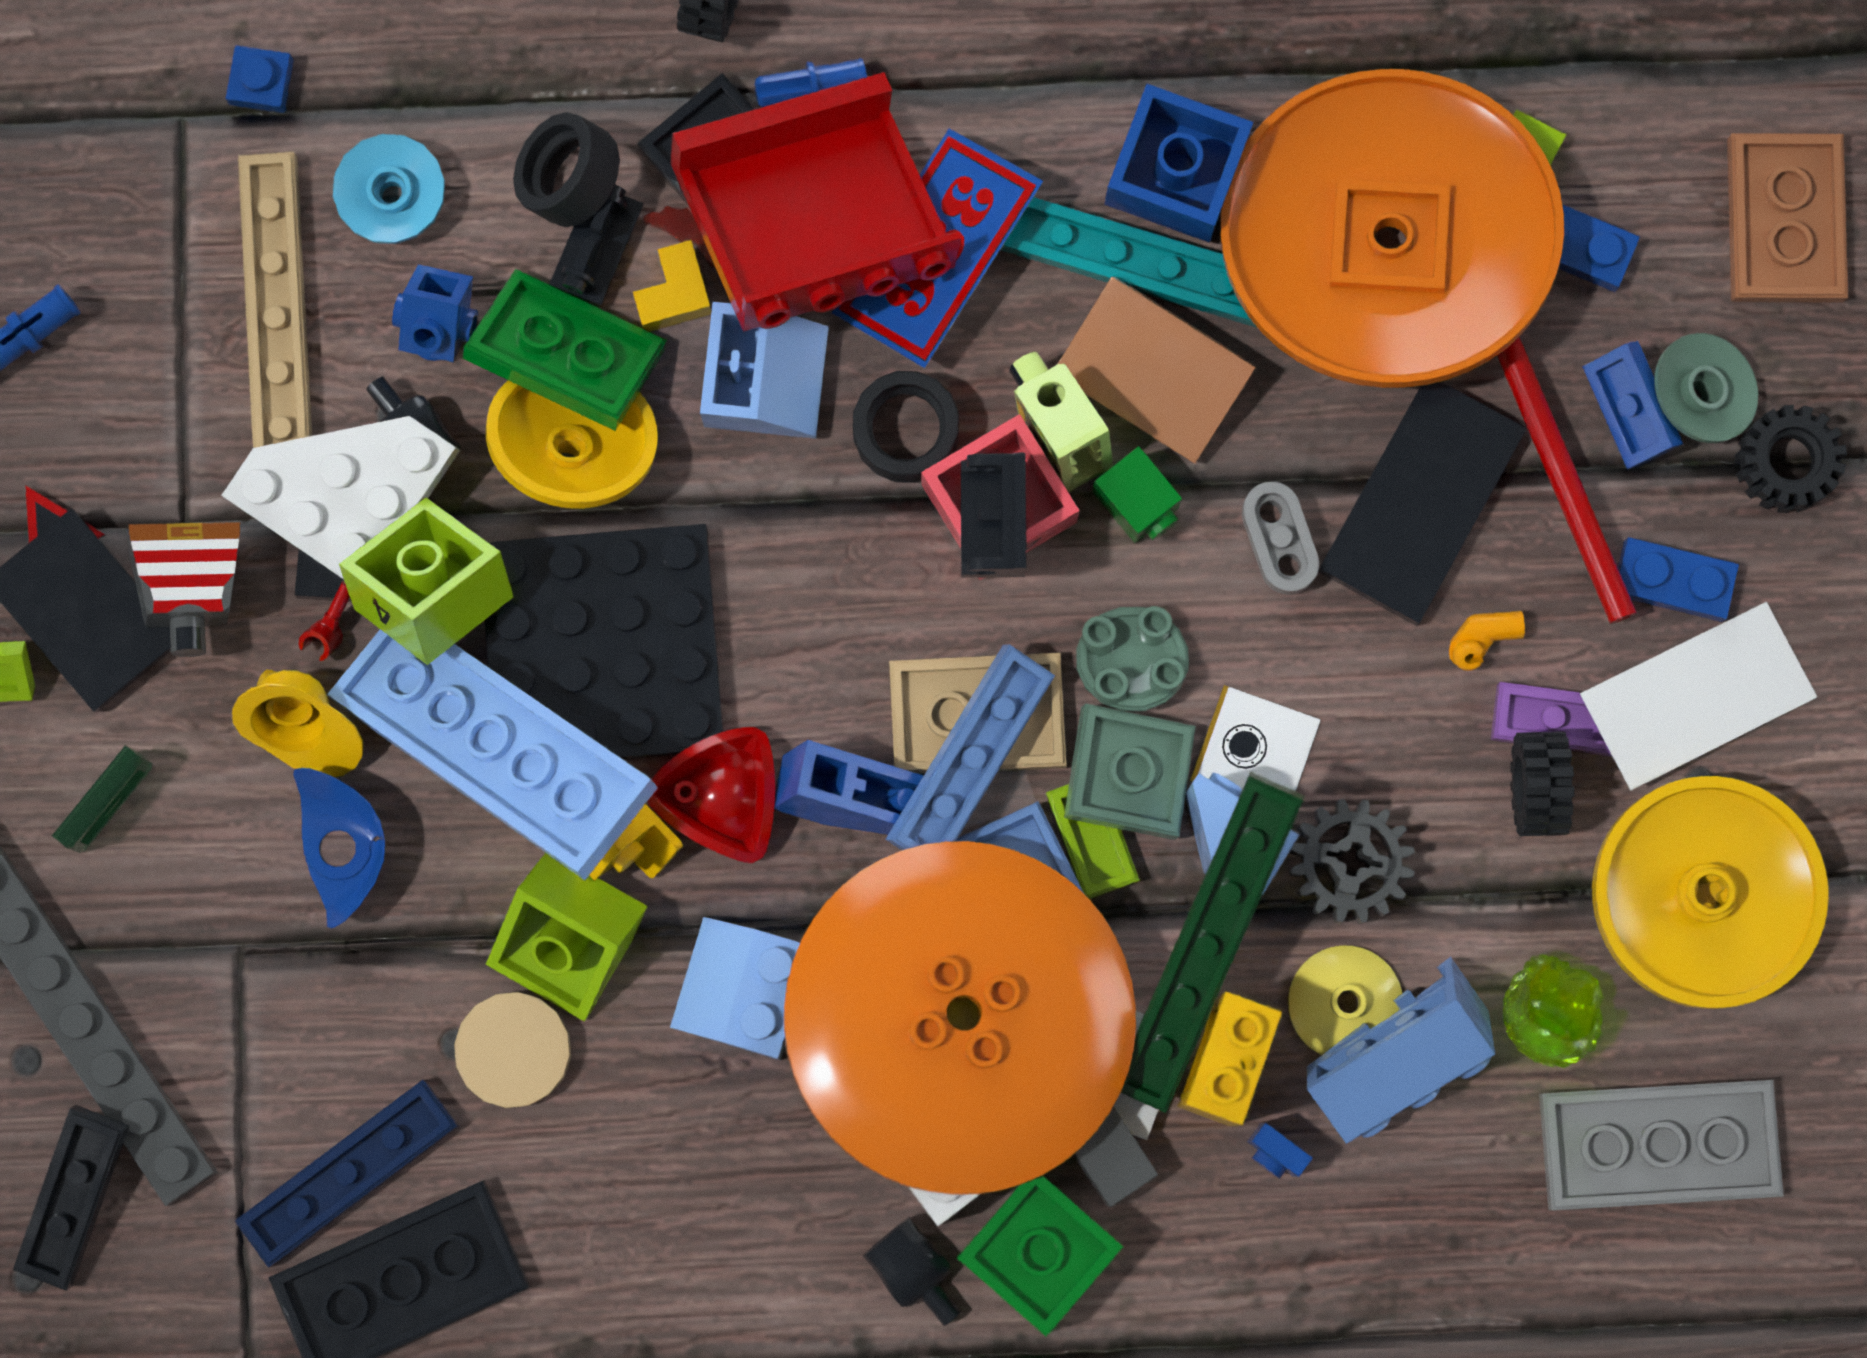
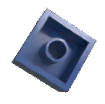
(1177, 163)

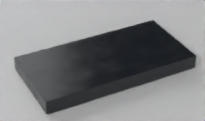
(1422, 500)
(401, 1279)

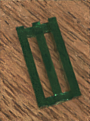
(103, 800)

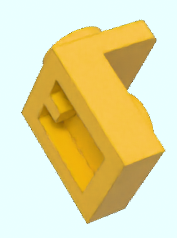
(645, 843)

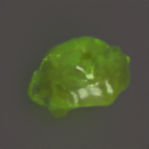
(1553, 1011)

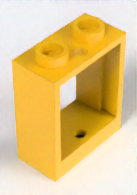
(1216, 1081)

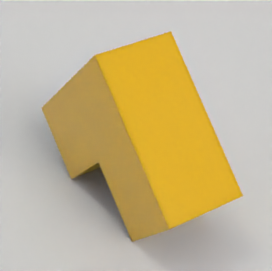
(681, 296)

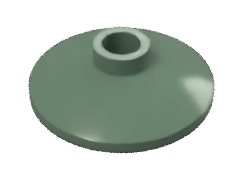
(1719, 375)

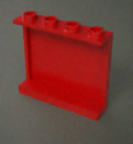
(811, 203)

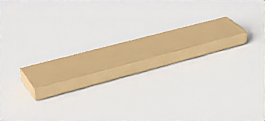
(274, 298)

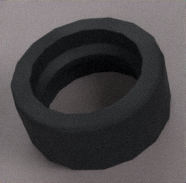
(590, 180)
(904, 384)

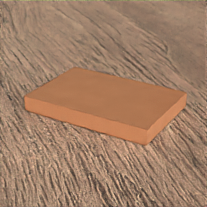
(1787, 218)
(1155, 369)

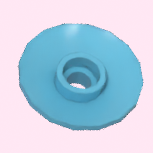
(384, 163)

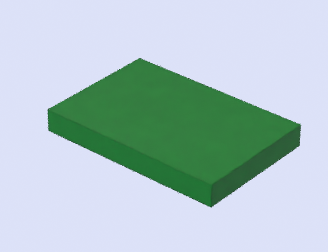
(564, 349)

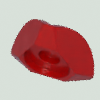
(721, 793)

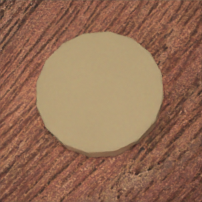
(512, 1050)

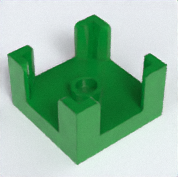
(1040, 1253)

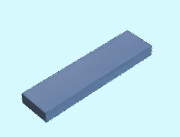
(972, 751)

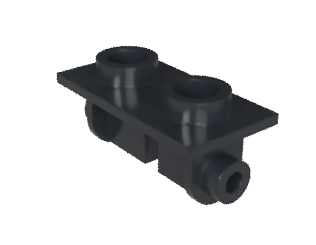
(597, 248)

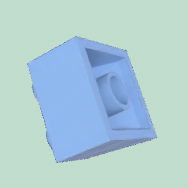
(736, 988)

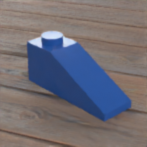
(842, 788)

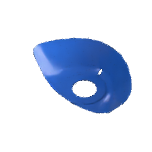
(330, 807)

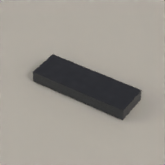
(71, 1197)

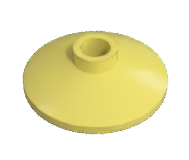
(1323, 978)

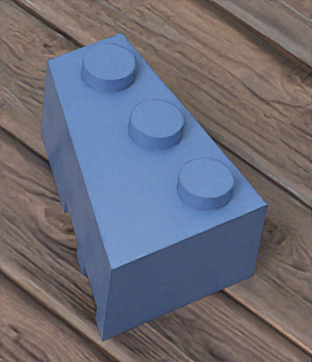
(1404, 1057)

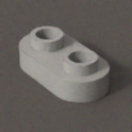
(1280, 539)

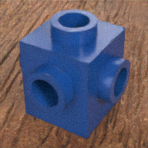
(435, 313)

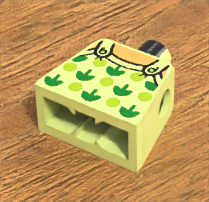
(1061, 420)

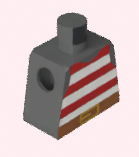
(184, 578)

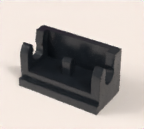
(993, 515)

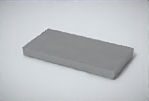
(1661, 1145)

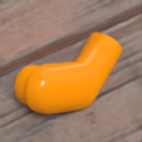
(1480, 632)

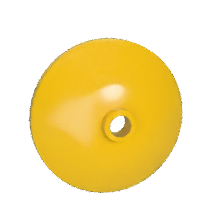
(532, 432)

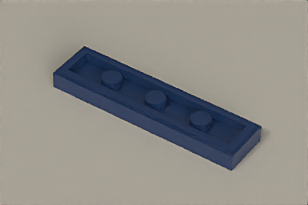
(346, 1173)

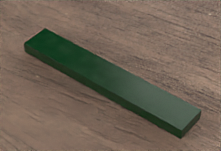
(1210, 939)

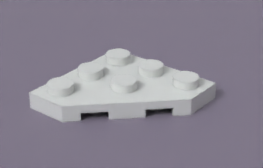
(341, 485)

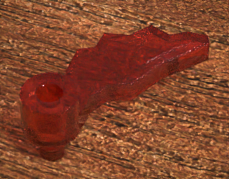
(679, 225)

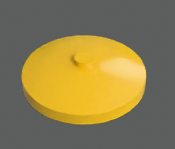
(1710, 892)

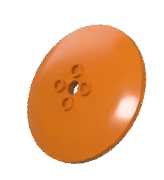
(1404, 156)
(945, 1102)

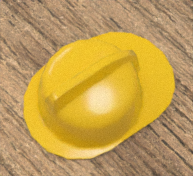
(296, 724)

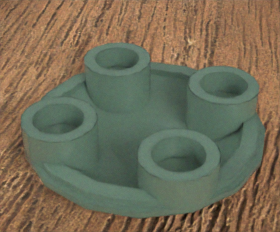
(1132, 658)

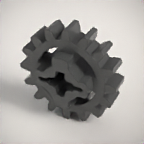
(1357, 836)

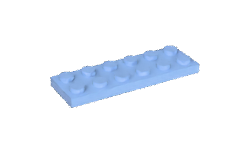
(497, 748)

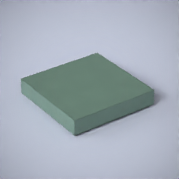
(1129, 772)

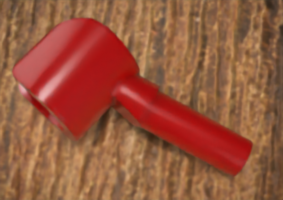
(327, 628)

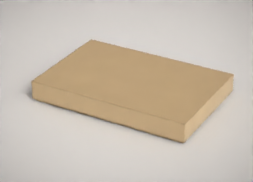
(933, 694)

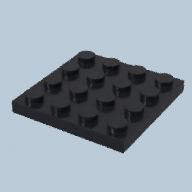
(614, 635)

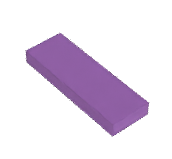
(1545, 710)

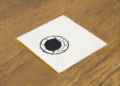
(1256, 738)

